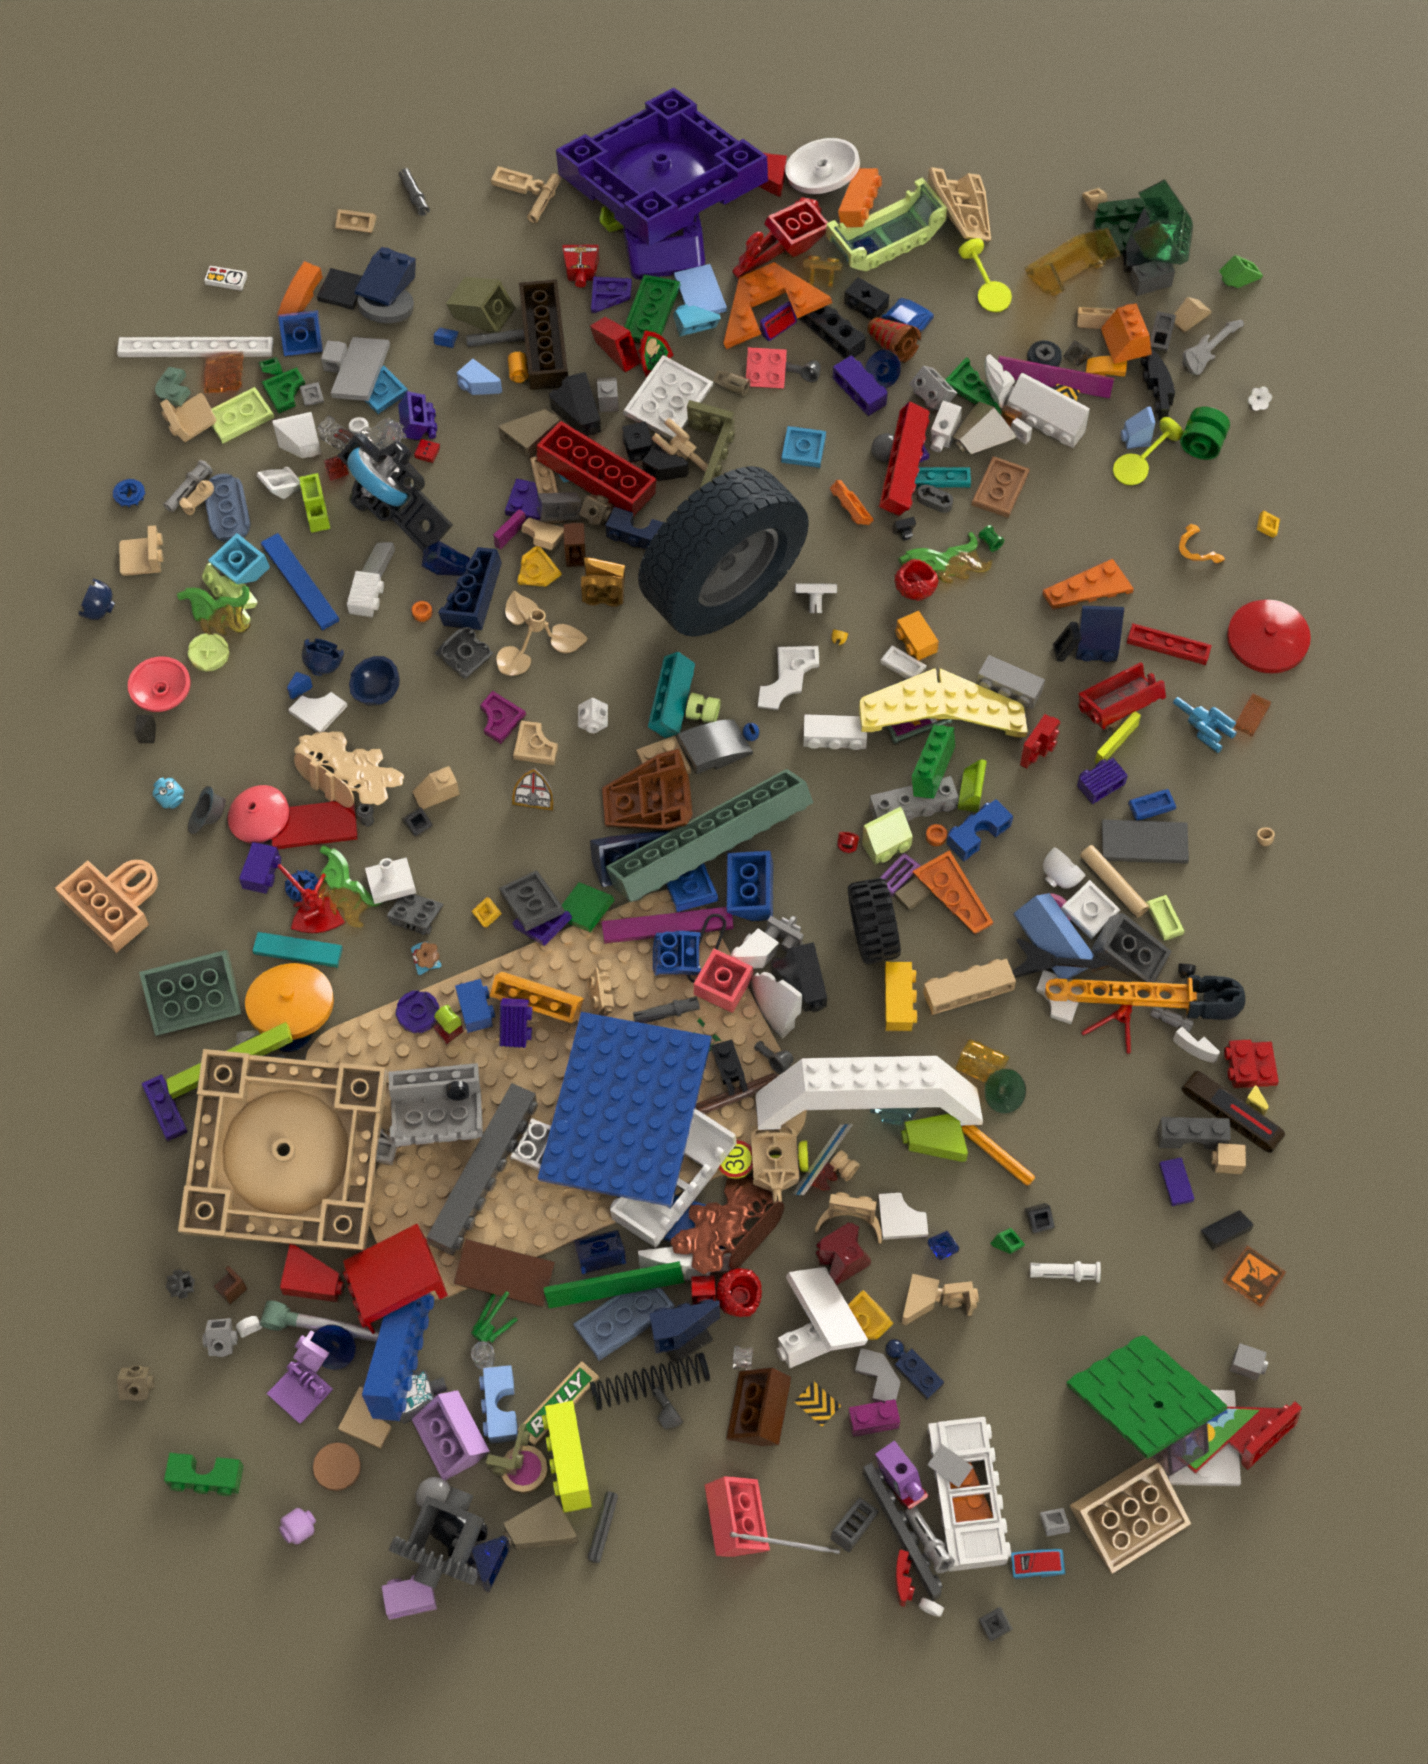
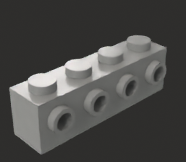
(944, 800)

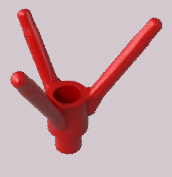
(308, 896)
(1122, 1015)

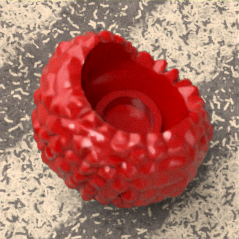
(916, 580)
(739, 1292)

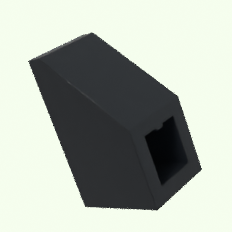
(664, 466)

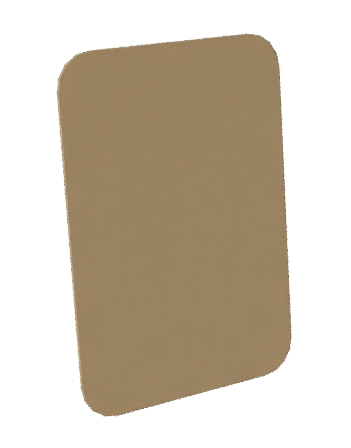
(521, 1210)

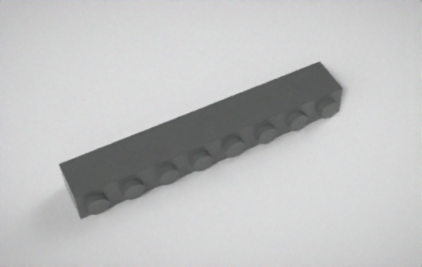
(481, 1170)

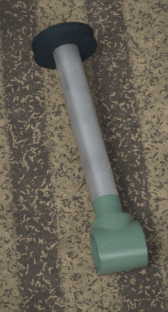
(279, 1316)

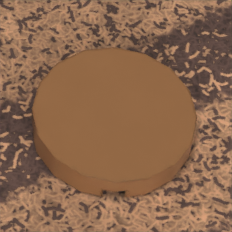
(336, 1466)

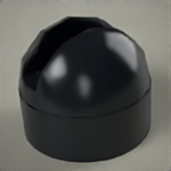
(1184, 969)

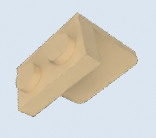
(190, 418)
(142, 554)

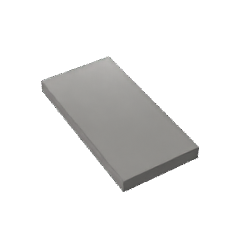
(360, 368)

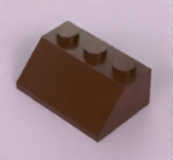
(759, 1407)

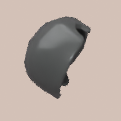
(882, 447)

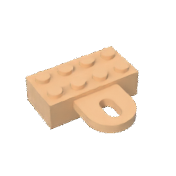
(108, 902)

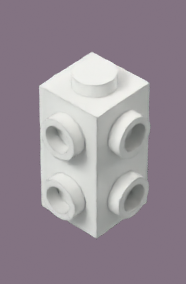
(800, 1345)

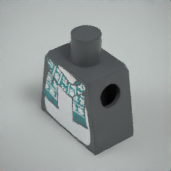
(421, 1394)

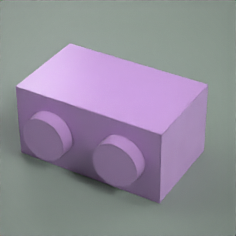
(407, 1598)

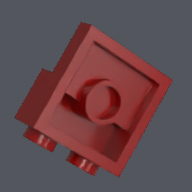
(1040, 740)
(1251, 1064)

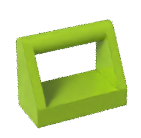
(972, 786)

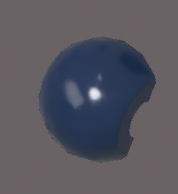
(374, 681)

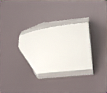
(280, 481)

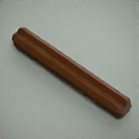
(724, 1099)

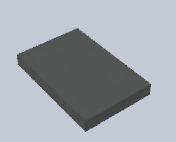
(531, 900)

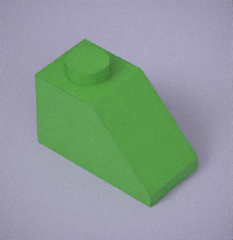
(1239, 272)

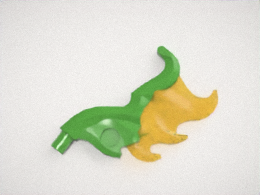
(952, 562)
(217, 613)
(342, 891)

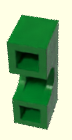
(223, 1479)

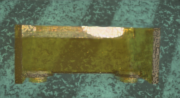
(1071, 259)

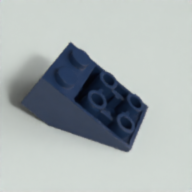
(679, 1325)

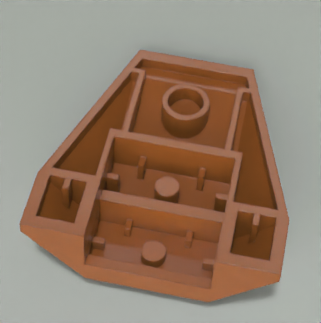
(650, 795)

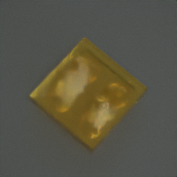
(815, 262)

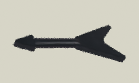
(1041, 960)

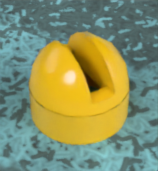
(842, 636)

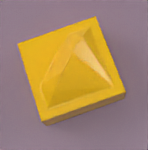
(1268, 524)
(486, 912)

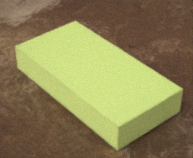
(1165, 918)

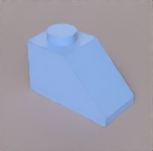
(478, 379)
(1139, 429)

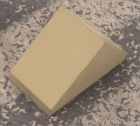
(1190, 314)

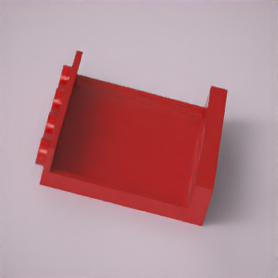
(392, 1275)

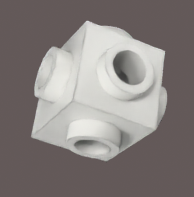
(592, 715)

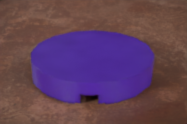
(416, 1011)

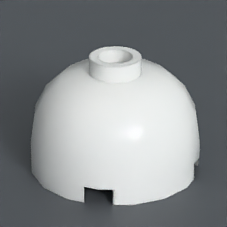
(1061, 870)

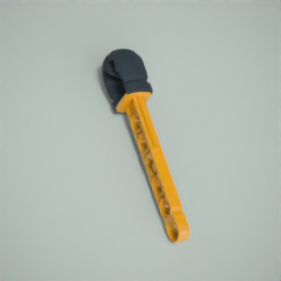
(1222, 995)

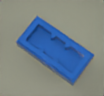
(1152, 805)

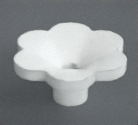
(1259, 398)

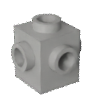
(219, 1337)

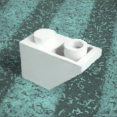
(756, 949)

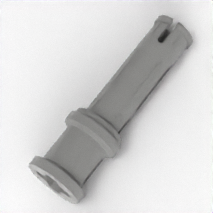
(193, 479)
(932, 1547)

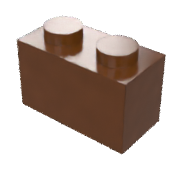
(574, 544)

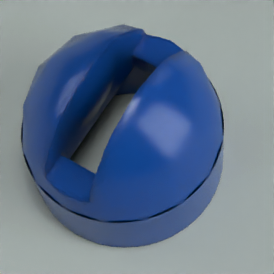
(747, 733)

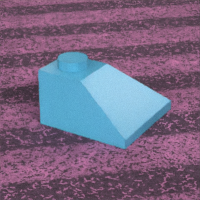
(694, 319)

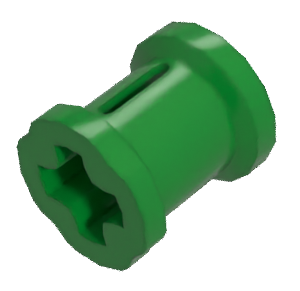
(991, 538)

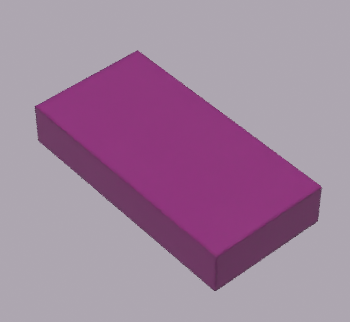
(509, 529)

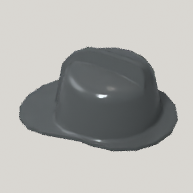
(207, 810)

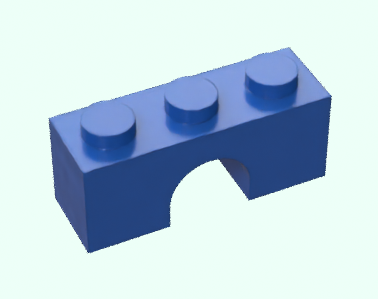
(991, 818)

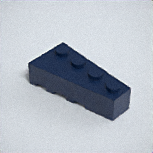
(472, 595)

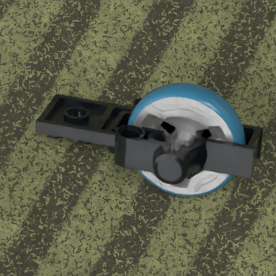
(388, 478)

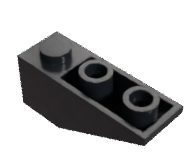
(1132, 252)

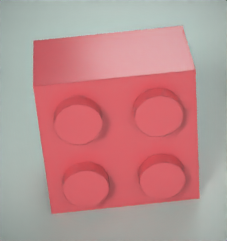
(723, 980)

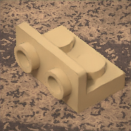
(959, 1293)

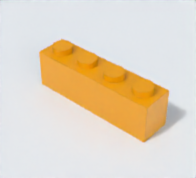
(540, 997)

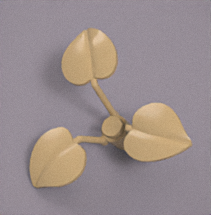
(520, 610)

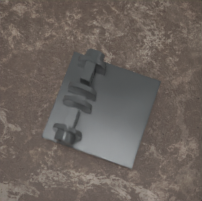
(416, 912)

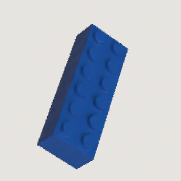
(396, 1358)

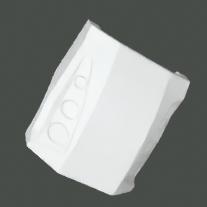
(998, 382)
(535, 1140)

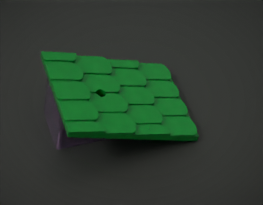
(1151, 1402)

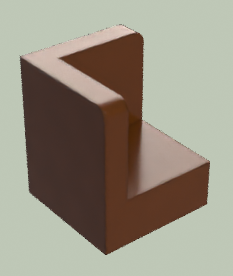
(230, 1286)

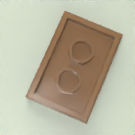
(1000, 487)

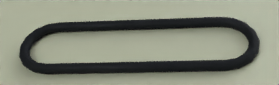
(703, 930)

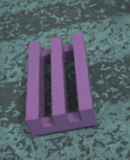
(910, 862)

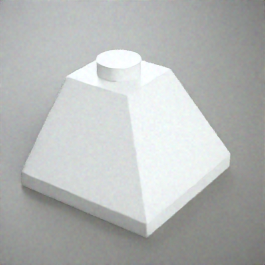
(298, 435)

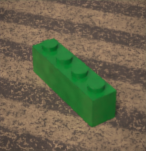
(933, 761)

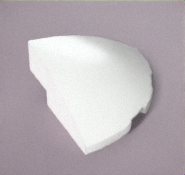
(777, 1002)

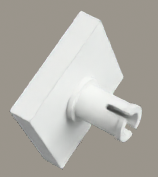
(816, 592)
(390, 880)

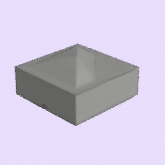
(311, 394)
(1055, 1522)

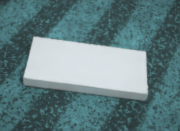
(826, 1308)

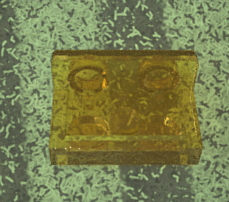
(980, 1060)

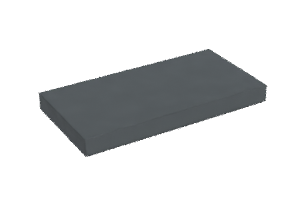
(1145, 841)

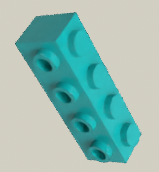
(671, 695)

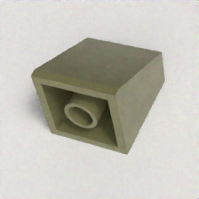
(481, 303)

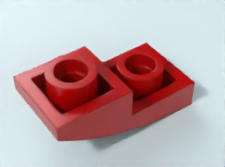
(903, 1583)

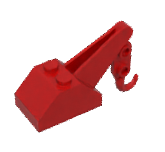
(792, 229)

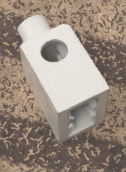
(945, 426)

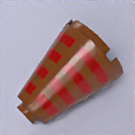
(895, 337)

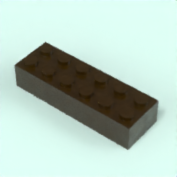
(543, 333)

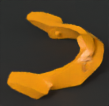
(1193, 529)

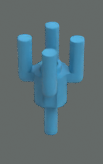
(1207, 722)

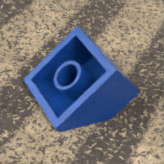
(300, 333)

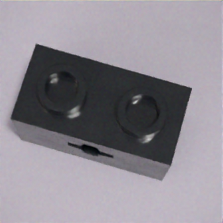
(866, 299)

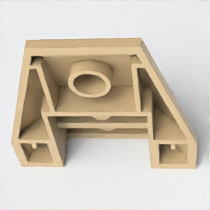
(964, 202)

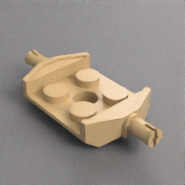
(770, 1172)

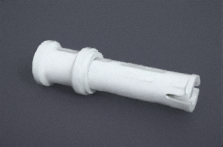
(1072, 1271)

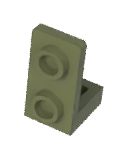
(502, 1465)

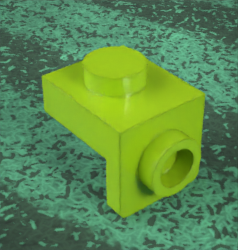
(608, 220)

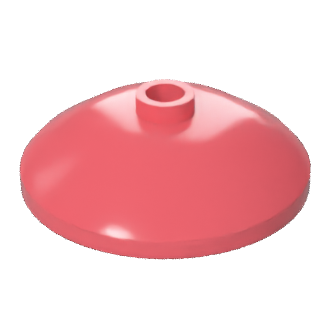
(158, 675)
(264, 820)

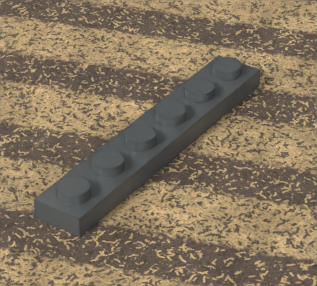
(907, 1539)

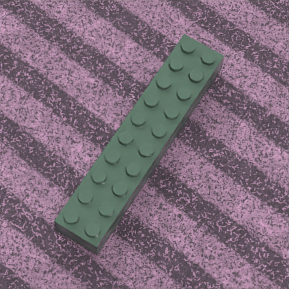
(709, 835)

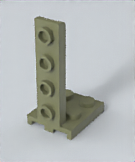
(717, 422)

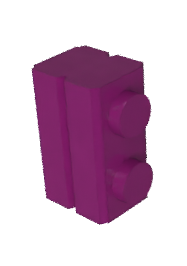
(873, 1418)

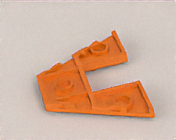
(763, 286)

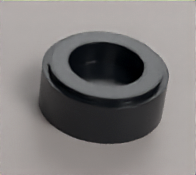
(457, 1090)

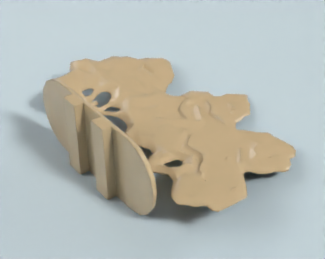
(354, 767)

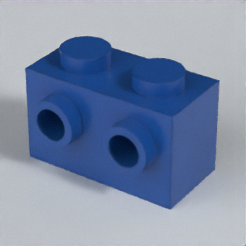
(474, 1006)

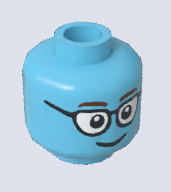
(168, 793)

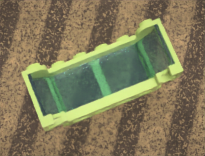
(893, 229)

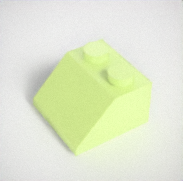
(887, 836)

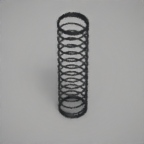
(598, 1402)

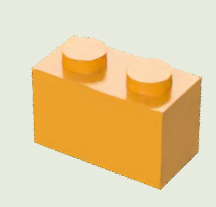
(917, 636)

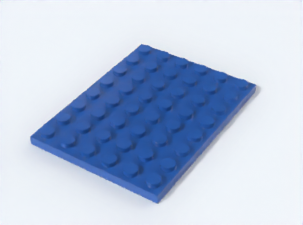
(625, 1109)

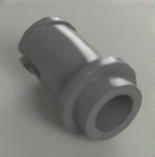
(365, 812)

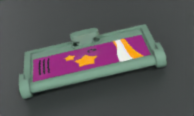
(906, 730)

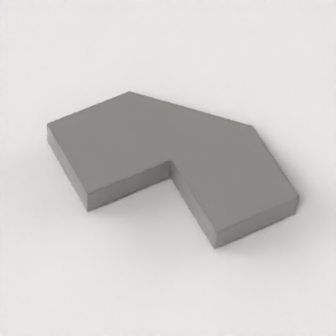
(877, 1366)

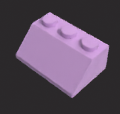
(450, 1434)

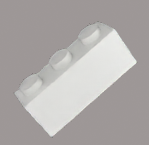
(833, 732)

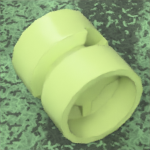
(710, 708)

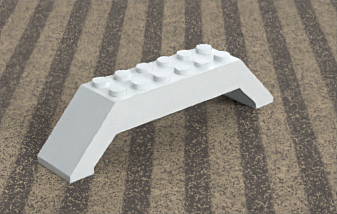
(867, 1085)

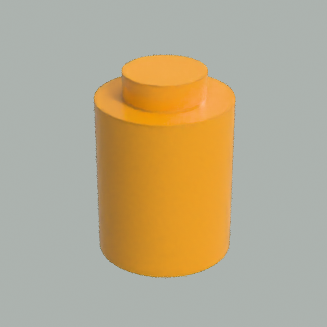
(518, 367)

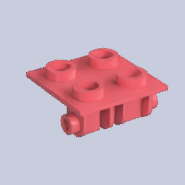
(766, 367)

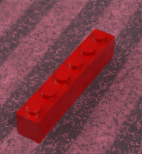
(904, 459)

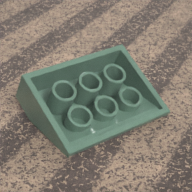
(191, 992)

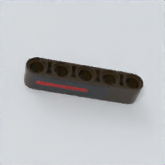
(1241, 1115)

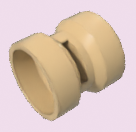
(845, 1166)

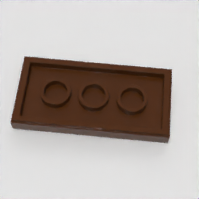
(503, 1270)

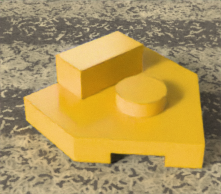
(537, 569)
(870, 1316)

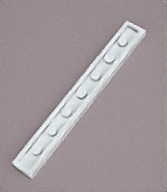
(194, 346)

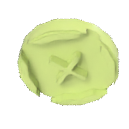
(208, 652)

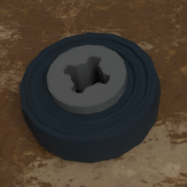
(1045, 353)

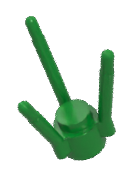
(483, 1329)

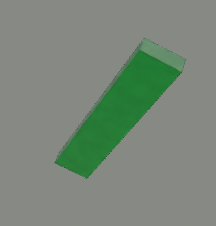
(614, 1284)

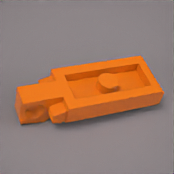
(851, 503)

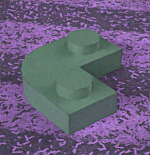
(169, 387)

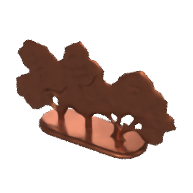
(721, 1224)

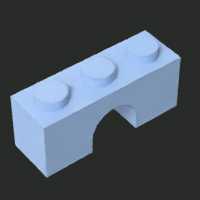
(498, 1383)

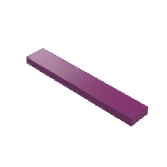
(1051, 376)
(647, 926)

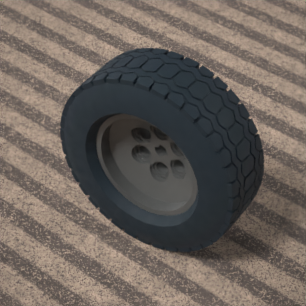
(723, 551)

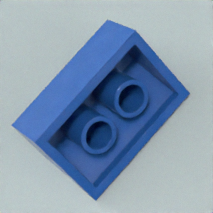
(750, 885)

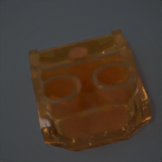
(223, 372)

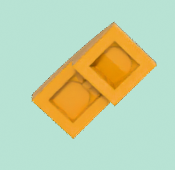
(1104, 365)

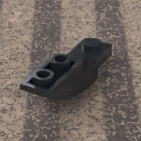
(1160, 382)

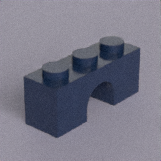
(621, 529)

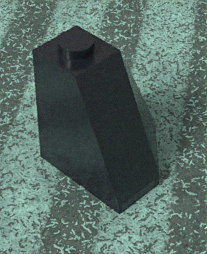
(576, 404)
(803, 972)

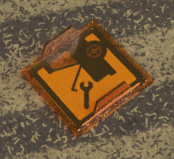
(1254, 1276)

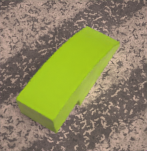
(314, 502)

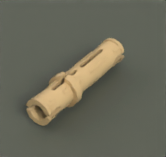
(547, 192)

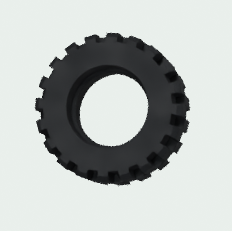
(874, 920)

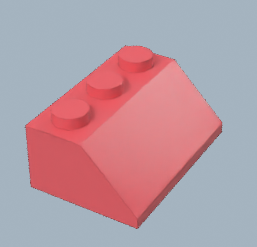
(736, 1508)

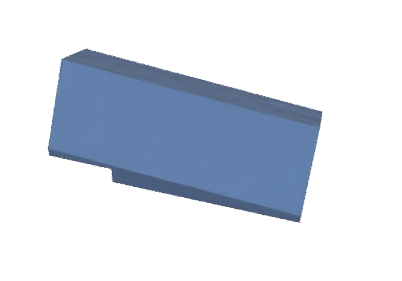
(1052, 932)

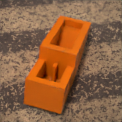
(301, 289)

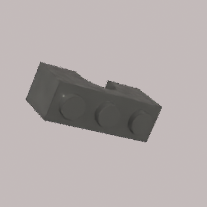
(1177, 1131)

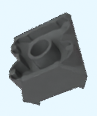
(464, 652)

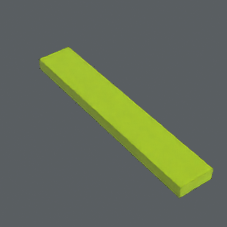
(259, 1046)

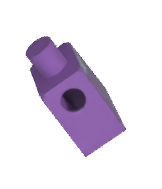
(899, 1472)

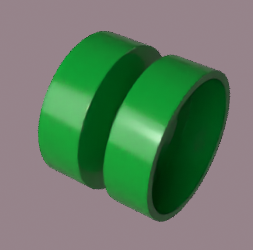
(1205, 433)

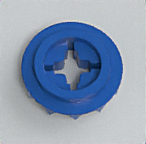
(122, 488)
(307, 877)

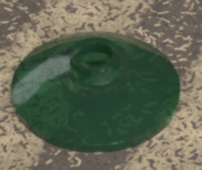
(1013, 1093)

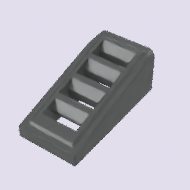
(844, 1536)

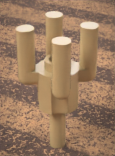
(679, 445)

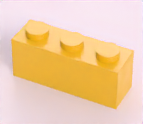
(899, 996)

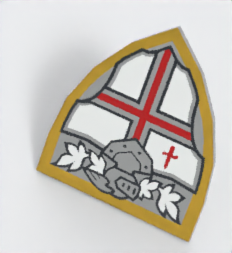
(533, 791)

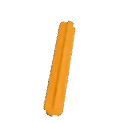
(998, 1154)

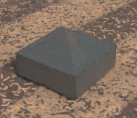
(995, 1624)

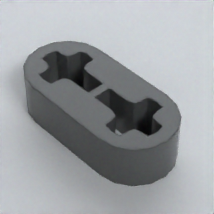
(935, 498)

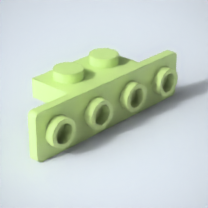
(224, 587)

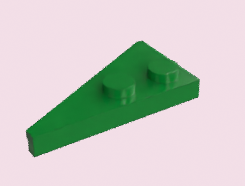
(970, 386)

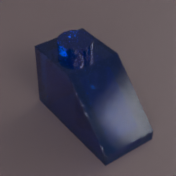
(444, 560)

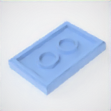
(701, 289)

